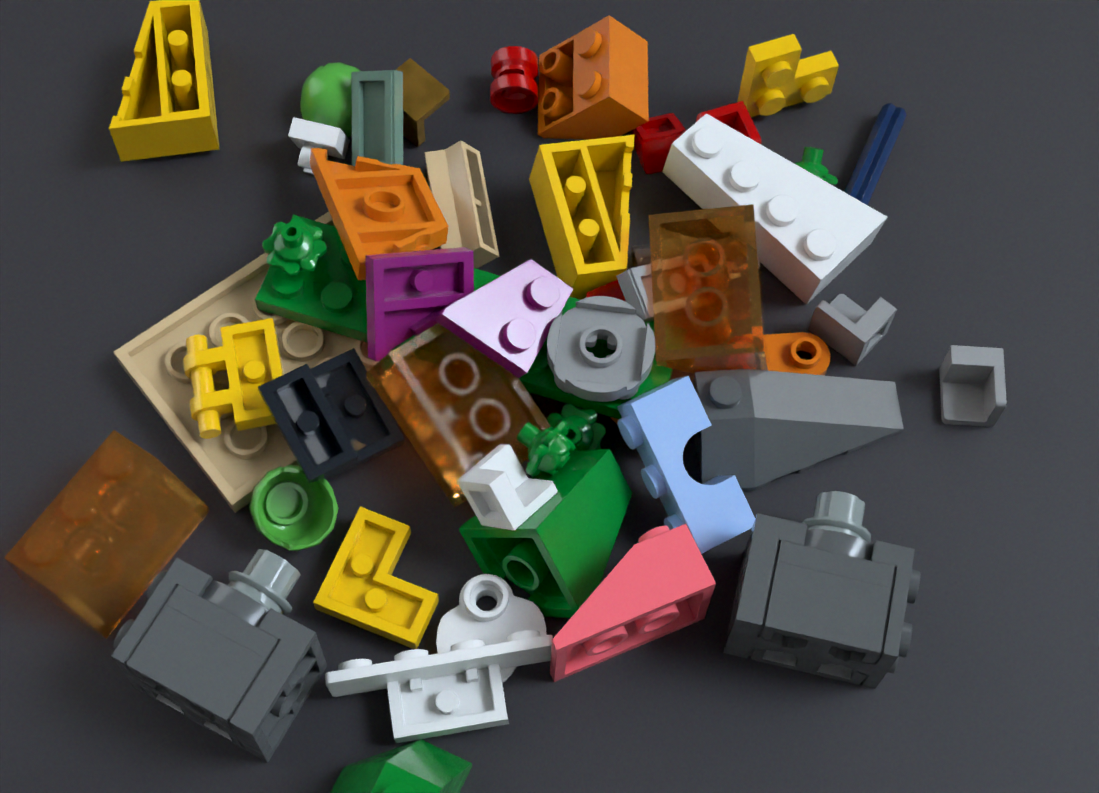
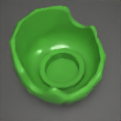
(328, 96)
(292, 510)

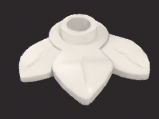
(492, 626)

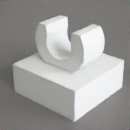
(316, 135)

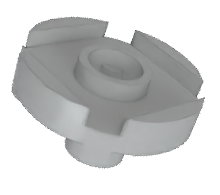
(593, 377)

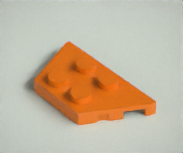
(378, 207)

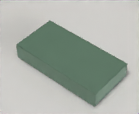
(377, 115)

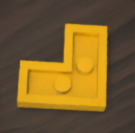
(778, 79)
(362, 584)

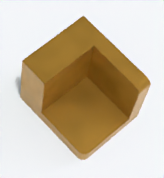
(421, 98)

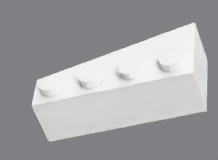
(802, 221)

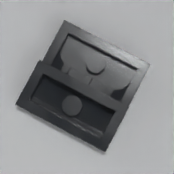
(331, 416)

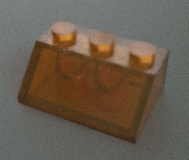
(707, 290)
(453, 404)
(107, 534)

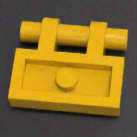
(251, 359)

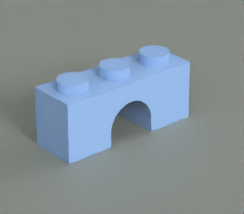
(659, 428)

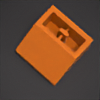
(594, 83)

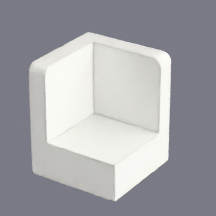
(502, 491)

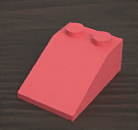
(646, 596)

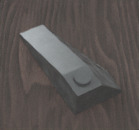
(787, 422)

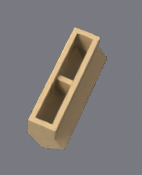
(462, 196)

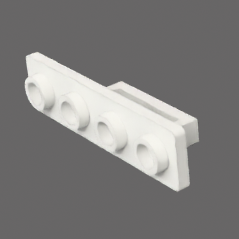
(445, 689)

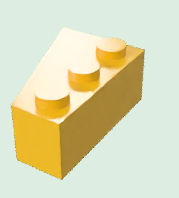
(170, 87)
(585, 208)

